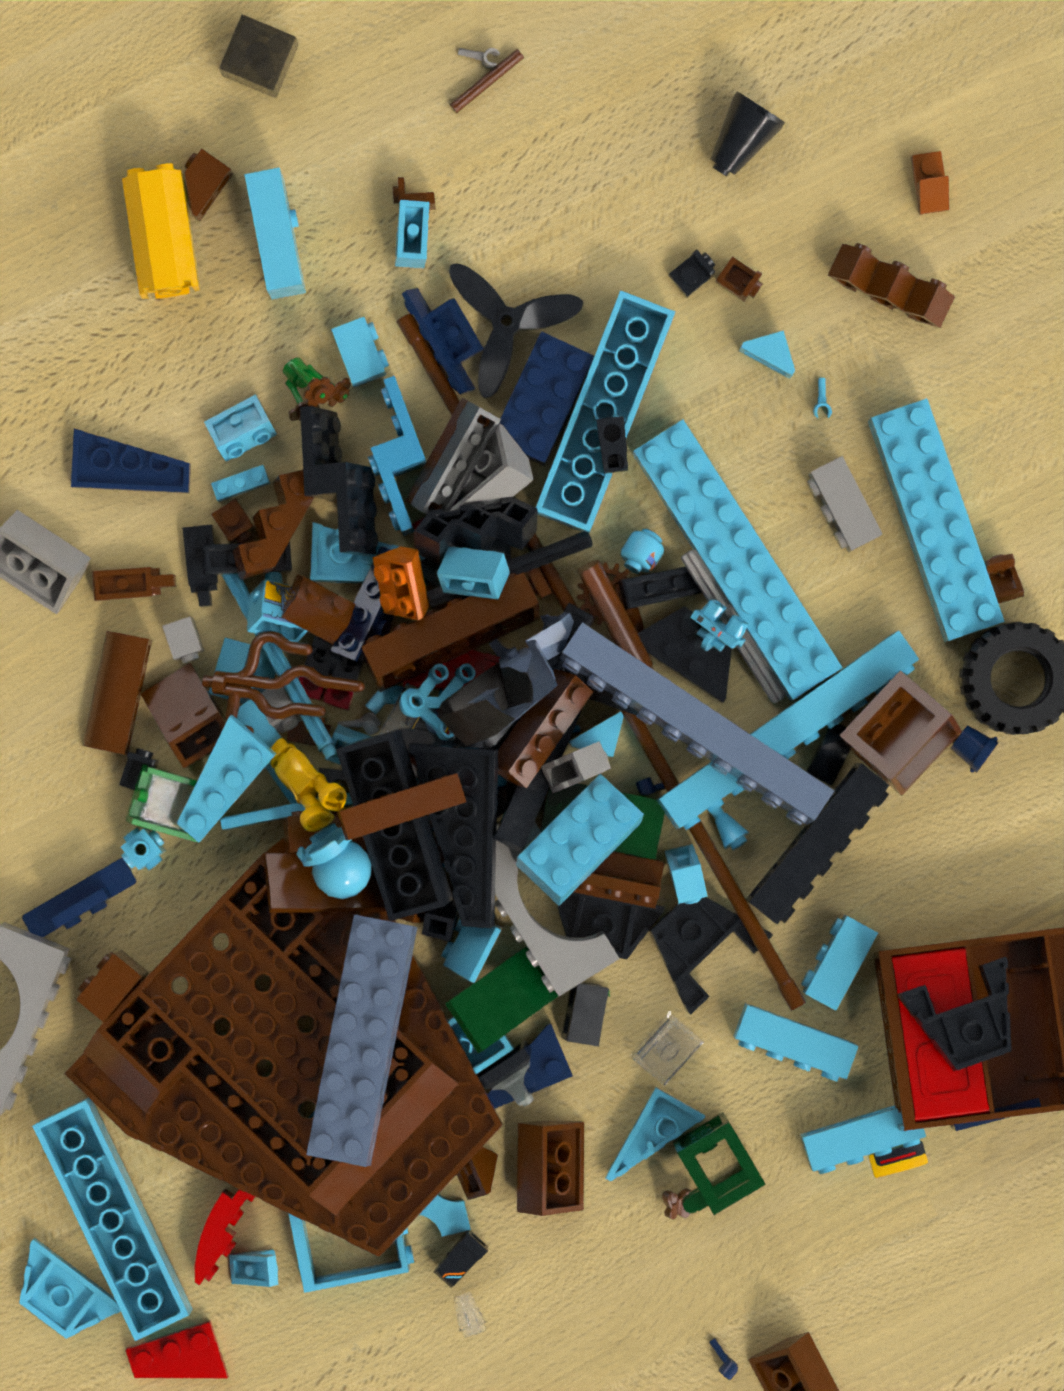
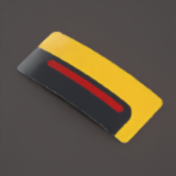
(898, 1160)

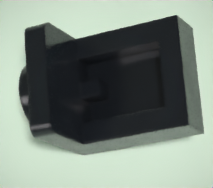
(133, 767)

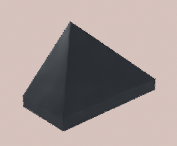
(829, 756)

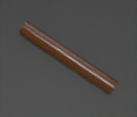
(486, 81)

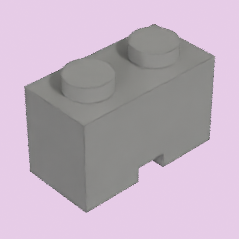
(576, 767)

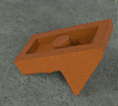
(930, 182)

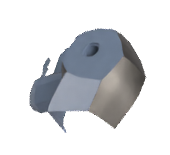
(508, 687)

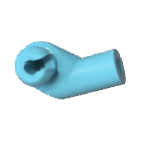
(379, 699)

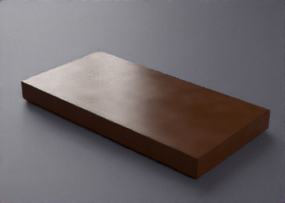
(294, 889)

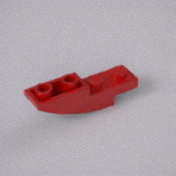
(216, 1235)

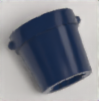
(974, 747)

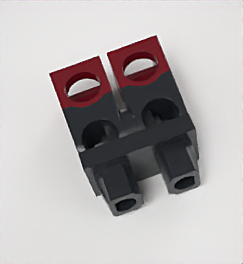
(331, 664)

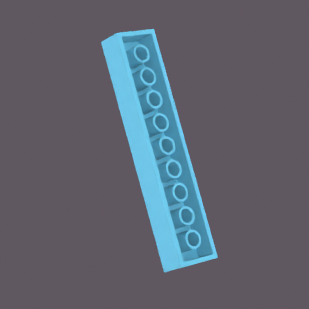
(736, 559)

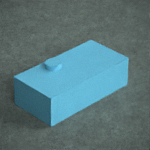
(275, 233)

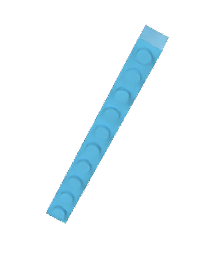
(796, 725)

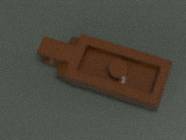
(130, 583)

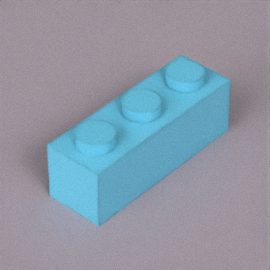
(240, 483)

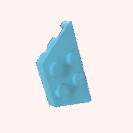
(62, 1293)

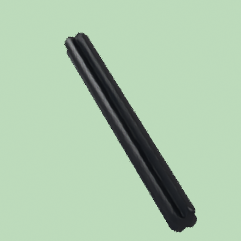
(527, 562)

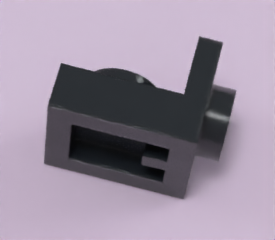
(693, 273)

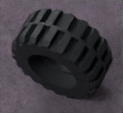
(977, 678)

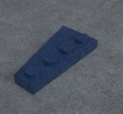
(119, 466)

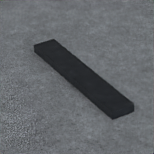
(527, 801)

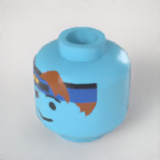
(642, 551)

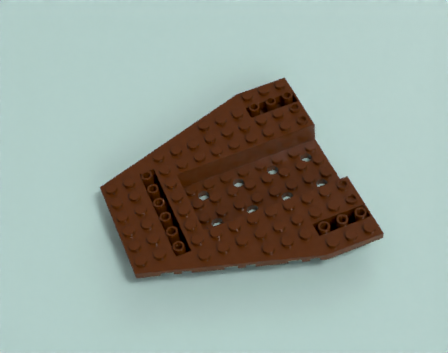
(200, 1093)

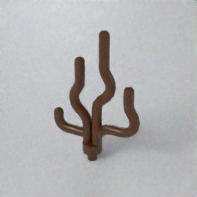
(239, 684)

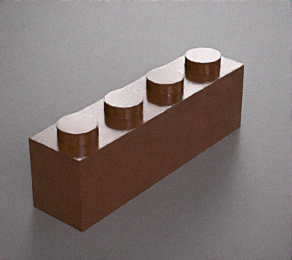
(541, 729)

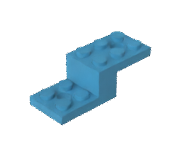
(397, 456)

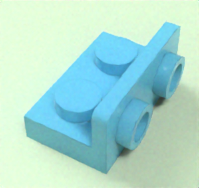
(240, 428)

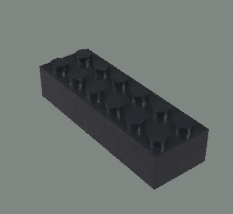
(817, 843)
(403, 854)

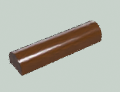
(612, 610)

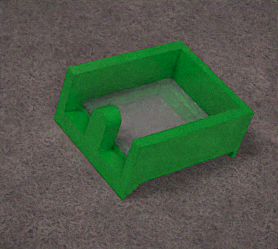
(160, 801)

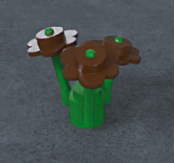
(319, 389)

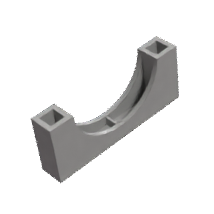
(562, 958)
(36, 968)

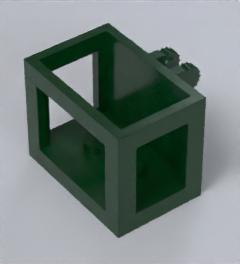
(728, 1191)

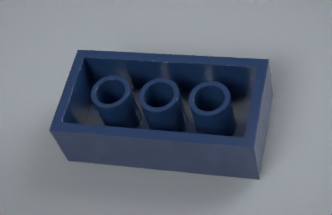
(545, 395)

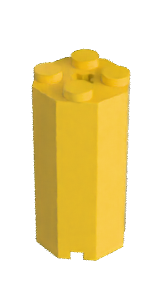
(160, 232)

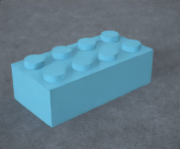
(579, 839)

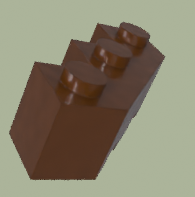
(891, 285)
(274, 527)

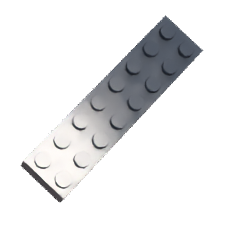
(362, 1041)

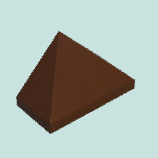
(478, 1174)

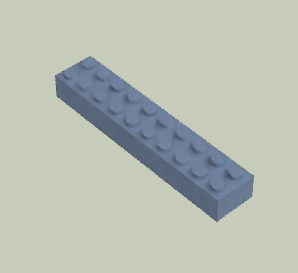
(695, 725)

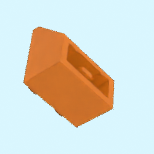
(401, 583)

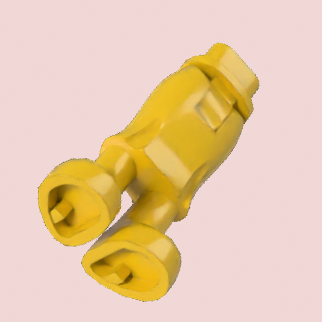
(304, 782)

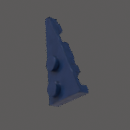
(546, 1067)

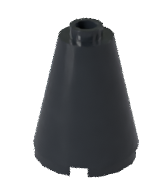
(743, 134)

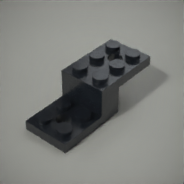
(336, 480)

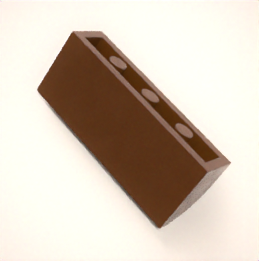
(117, 692)

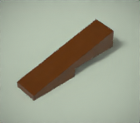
(401, 806)

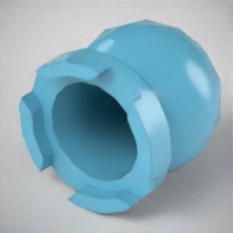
(337, 865)

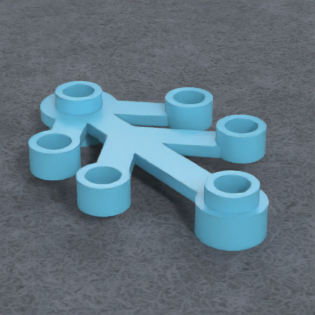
(426, 703)

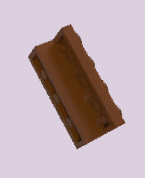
(625, 880)

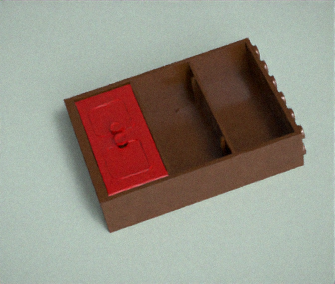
(952, 977)

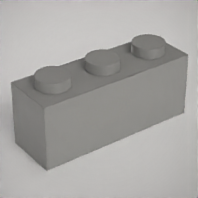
(844, 504)

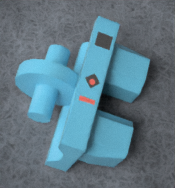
(728, 633)

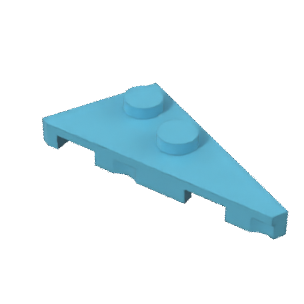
(658, 1124)

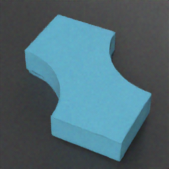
(448, 1215)

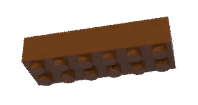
(449, 633)

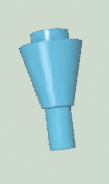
(730, 831)

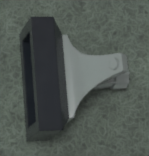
(509, 1074)

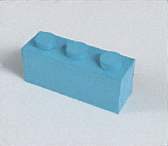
(838, 961)

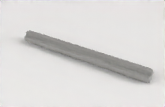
(748, 650)

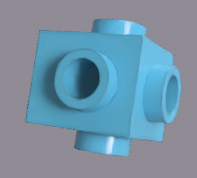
(153, 844)

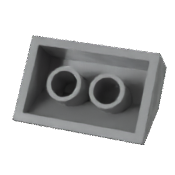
(498, 473)
(39, 561)

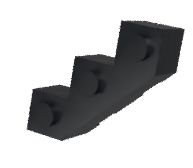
(475, 527)

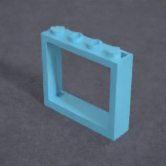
(313, 1283)

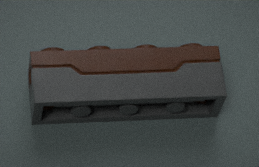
(453, 458)

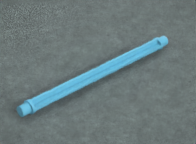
(280, 664)

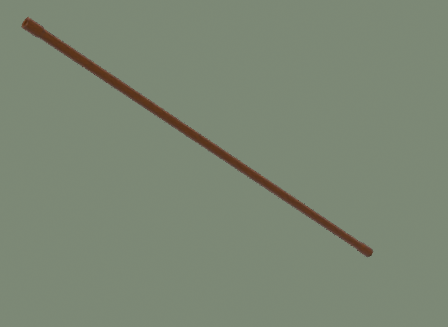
(785, 983)

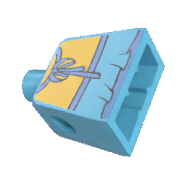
(267, 606)

